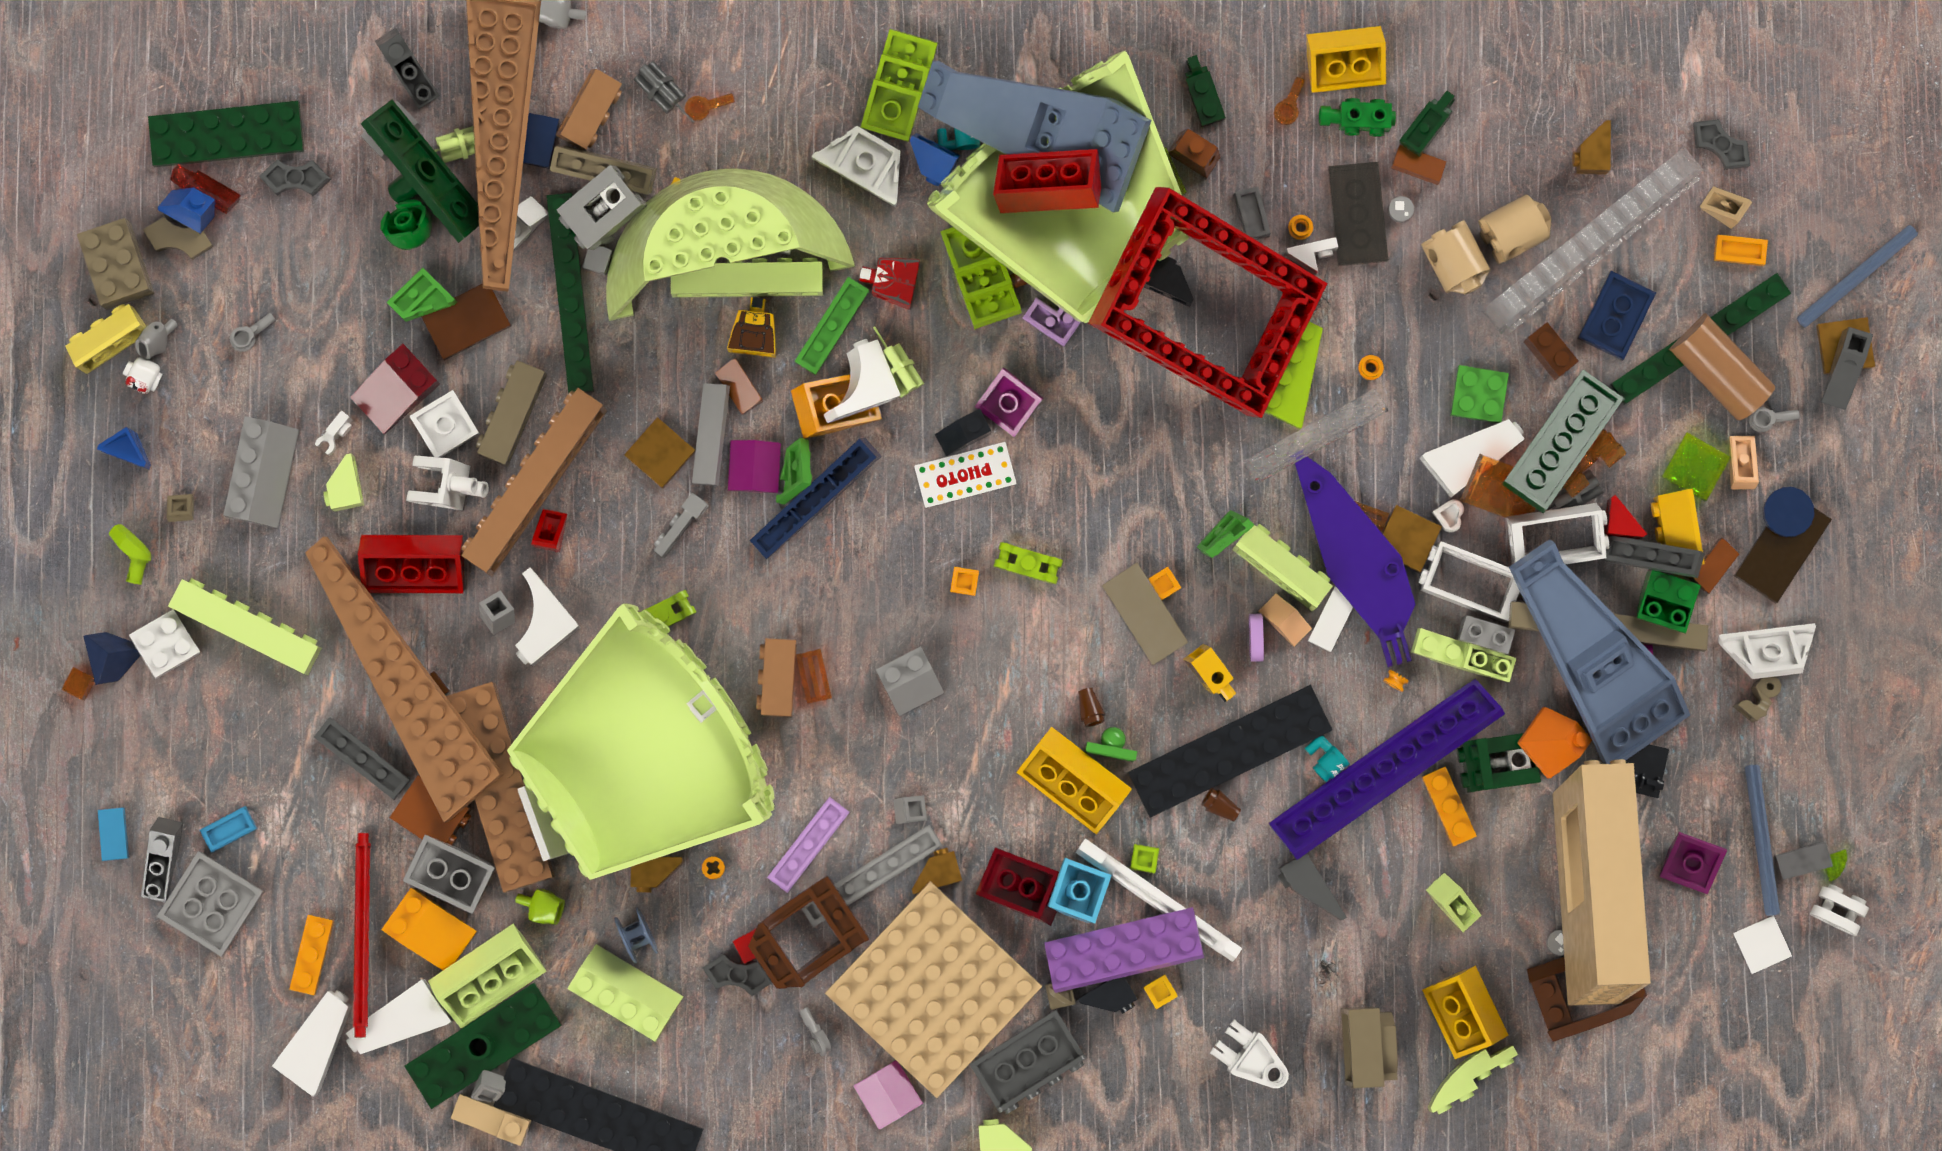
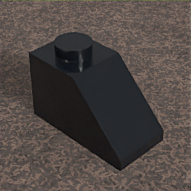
(1169, 281)
(963, 432)
(1110, 996)

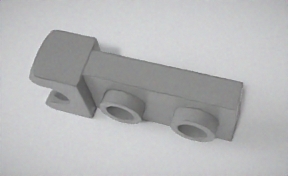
(693, 508)

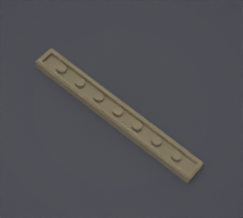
(1646, 632)

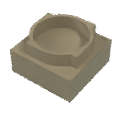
(1368, 1046)

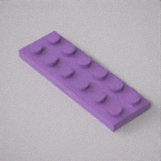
(1124, 950)

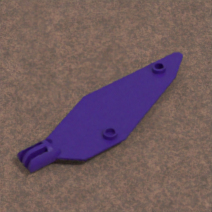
(1359, 559)

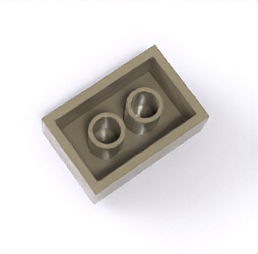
(115, 263)

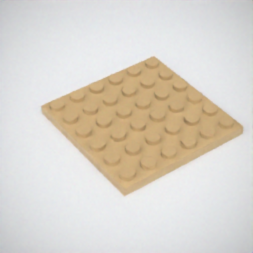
(933, 989)

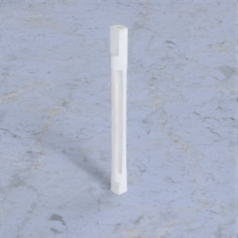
(1154, 896)

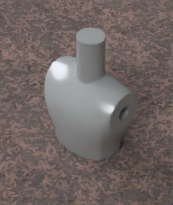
(558, 13)
(154, 339)

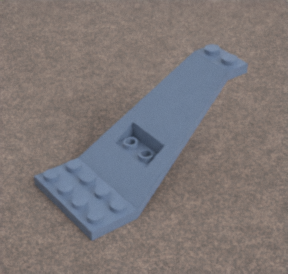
(1022, 117)
(1627, 698)

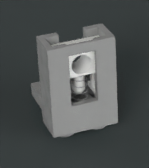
(584, 220)

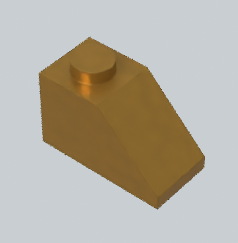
(1595, 152)
(940, 870)
(653, 872)

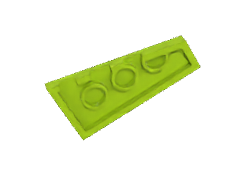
(1293, 390)

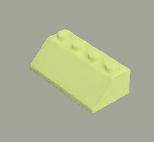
(1282, 567)
(486, 976)
(625, 992)

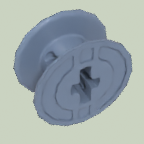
(635, 933)

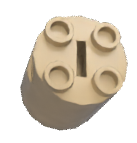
(1515, 228)
(1457, 259)

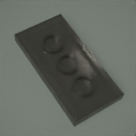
(1358, 213)

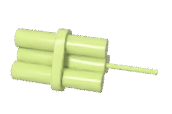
(456, 144)
(901, 368)

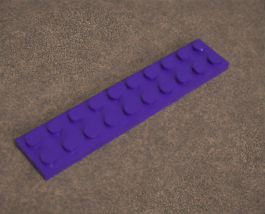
(1386, 768)

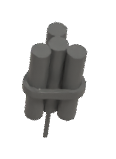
(660, 88)
(1590, 492)

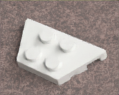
(864, 162)
(1770, 650)

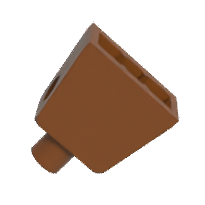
(1195, 152)

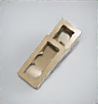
(491, 1120)

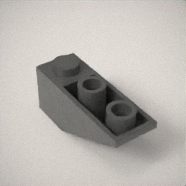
(407, 68)
(1846, 367)
(161, 858)

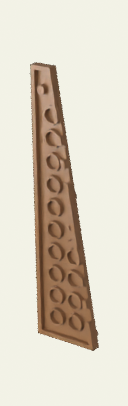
(501, 75)
(433, 732)

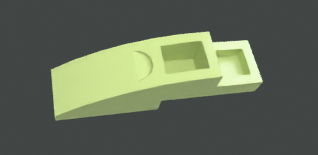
(1463, 655)
(1460, 1082)

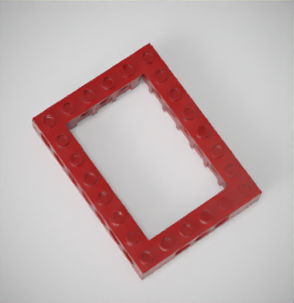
(1281, 336)

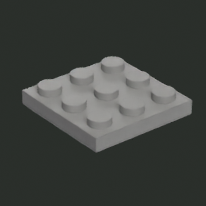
(210, 903)

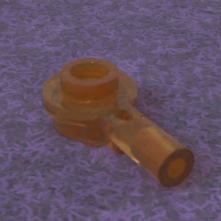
(699, 107)
(1286, 111)

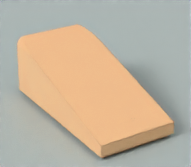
(1743, 462)

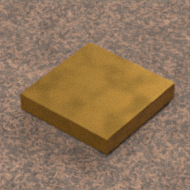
(1829, 337)
(659, 452)
(1411, 536)

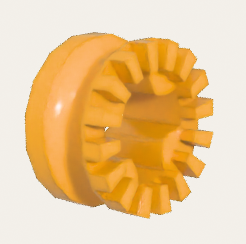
(1396, 681)
(721, 867)

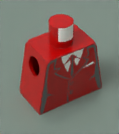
(893, 280)

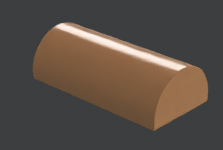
(1723, 368)

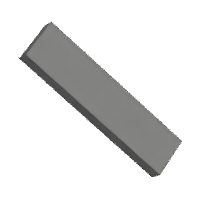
(710, 434)

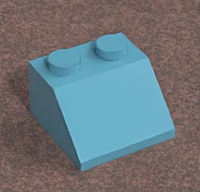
(1079, 891)

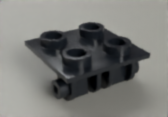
(1649, 769)

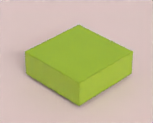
(1144, 858)

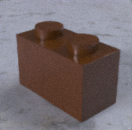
(1551, 351)

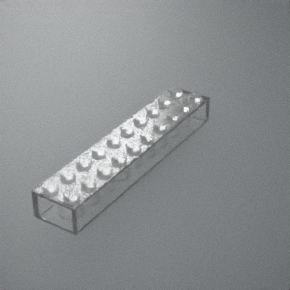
(1587, 245)

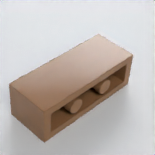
(589, 109)
(777, 677)

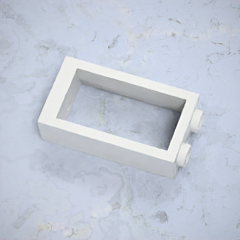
(1595, 552)
(1427, 575)

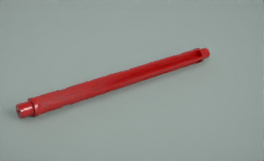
(361, 934)

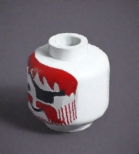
(142, 375)

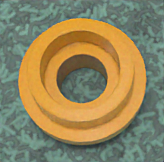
(1300, 219)
(1371, 359)

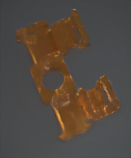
(1604, 447)

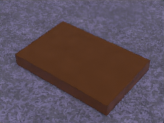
(467, 322)

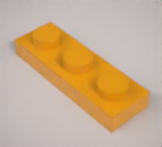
(1449, 806)
(311, 955)

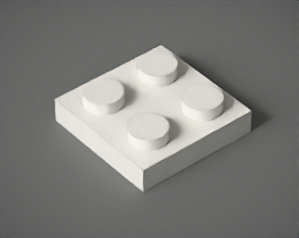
(444, 424)
(164, 644)

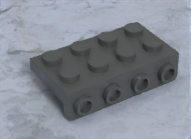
(1028, 1062)

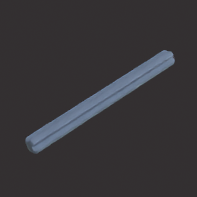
(1857, 276)
(1762, 840)

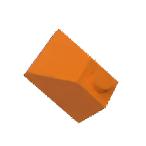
(1553, 741)

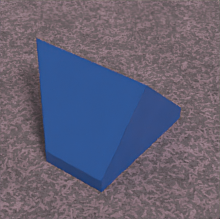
(127, 447)

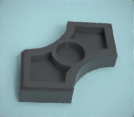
(1730, 151)
(305, 177)
(725, 972)

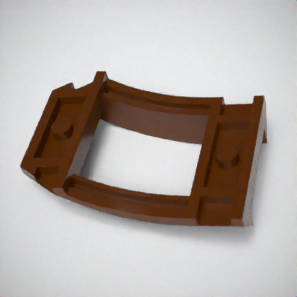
(837, 915)
(1555, 1009)

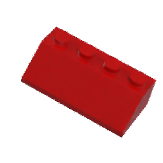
(1048, 181)
(411, 563)

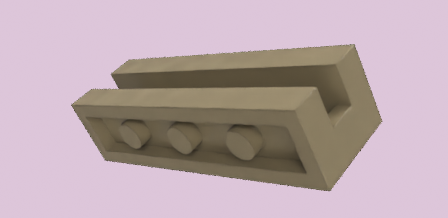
(589, 164)
(511, 413)

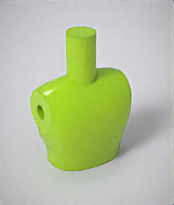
(543, 906)

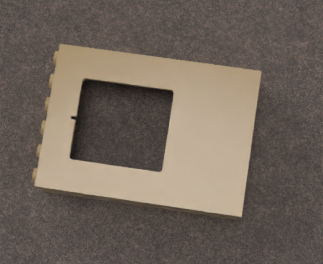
(1601, 884)

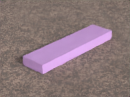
(808, 844)

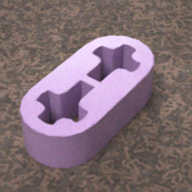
(1256, 639)

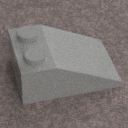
(449, 873)

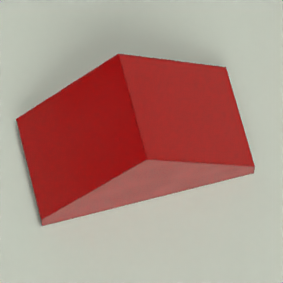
(1621, 521)
(550, 530)

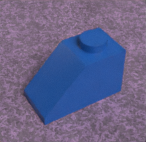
(933, 159)
(189, 208)

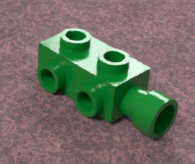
(1366, 117)

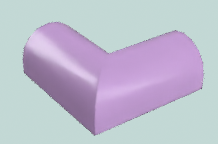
(1053, 323)

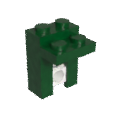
(1478, 764)

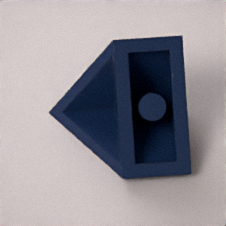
(109, 656)

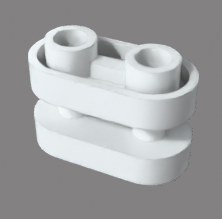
(1834, 896)

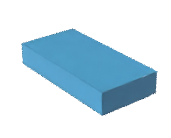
(228, 829)
(113, 834)

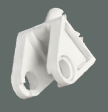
(454, 484)
(1253, 1060)

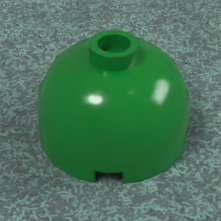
(407, 225)

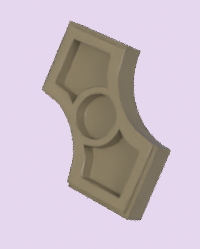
(168, 236)

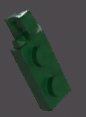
(1203, 93)
(1428, 124)

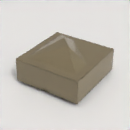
(180, 507)
(1059, 999)

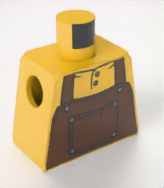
(753, 331)
(1204, 664)

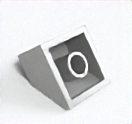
(910, 681)

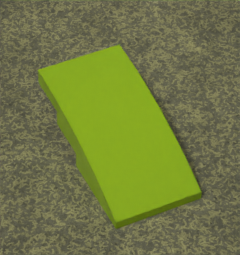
(899, 85)
(981, 280)

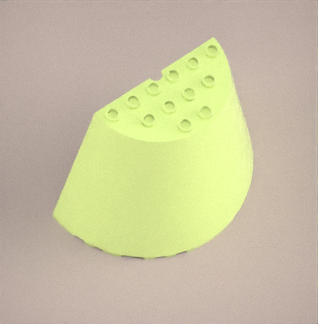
(713, 217)
(1062, 251)
(628, 758)

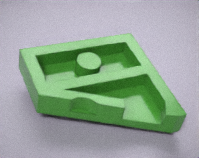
(420, 297)
(796, 470)
(1224, 533)

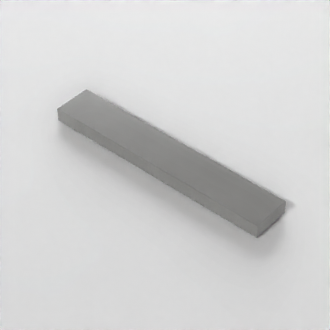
(881, 870)

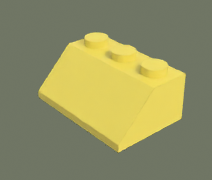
(105, 338)

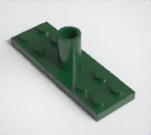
(421, 171)
(505, 1030)

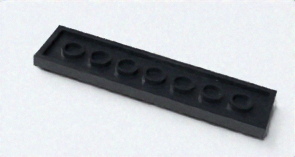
(1230, 751)
(591, 1112)

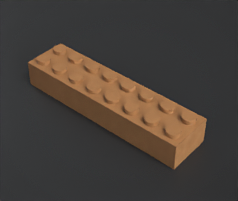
(534, 481)
(500, 806)

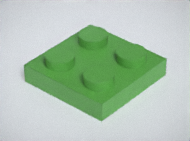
(1479, 394)

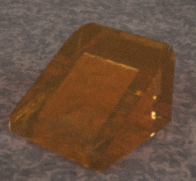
(78, 684)

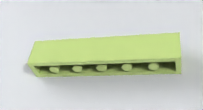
(752, 279)
(244, 626)

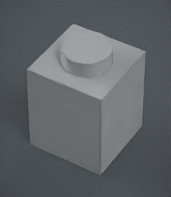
(496, 612)

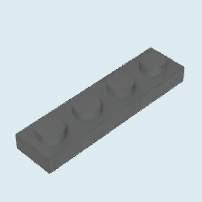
(1654, 556)
(362, 758)

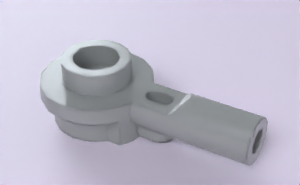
(243, 338)
(1764, 418)
(820, 1042)

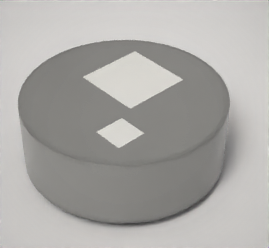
(1401, 209)
(1555, 942)

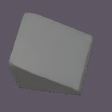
(598, 260)
(910, 809)
(489, 1087)

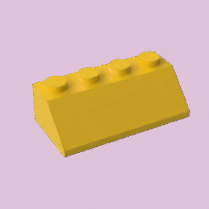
(1074, 780)

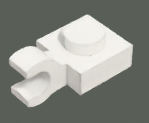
(339, 427)

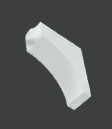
(869, 383)
(549, 623)

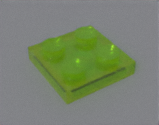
(1696, 466)

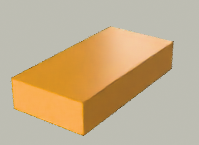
(1740, 250)

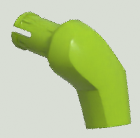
(134, 549)

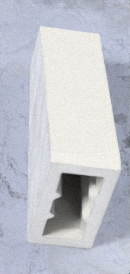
(1455, 461)
(402, 1018)
(313, 1046)

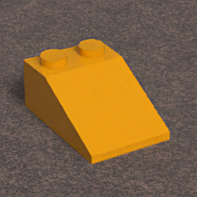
(820, 396)
(429, 929)

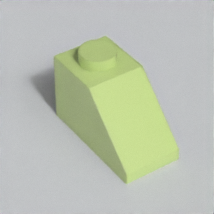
(344, 486)
(1453, 902)
(999, 1137)

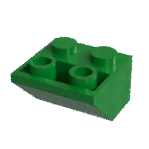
(1667, 600)

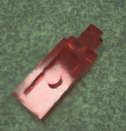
(224, 196)

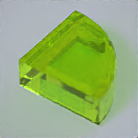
(1839, 861)

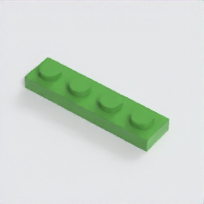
(832, 326)

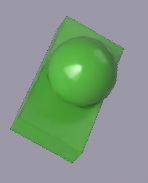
(1112, 746)

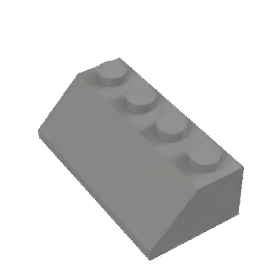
(261, 472)

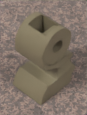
(1762, 690)

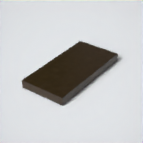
(1777, 559)

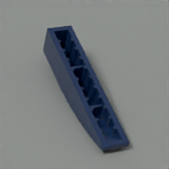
(816, 497)

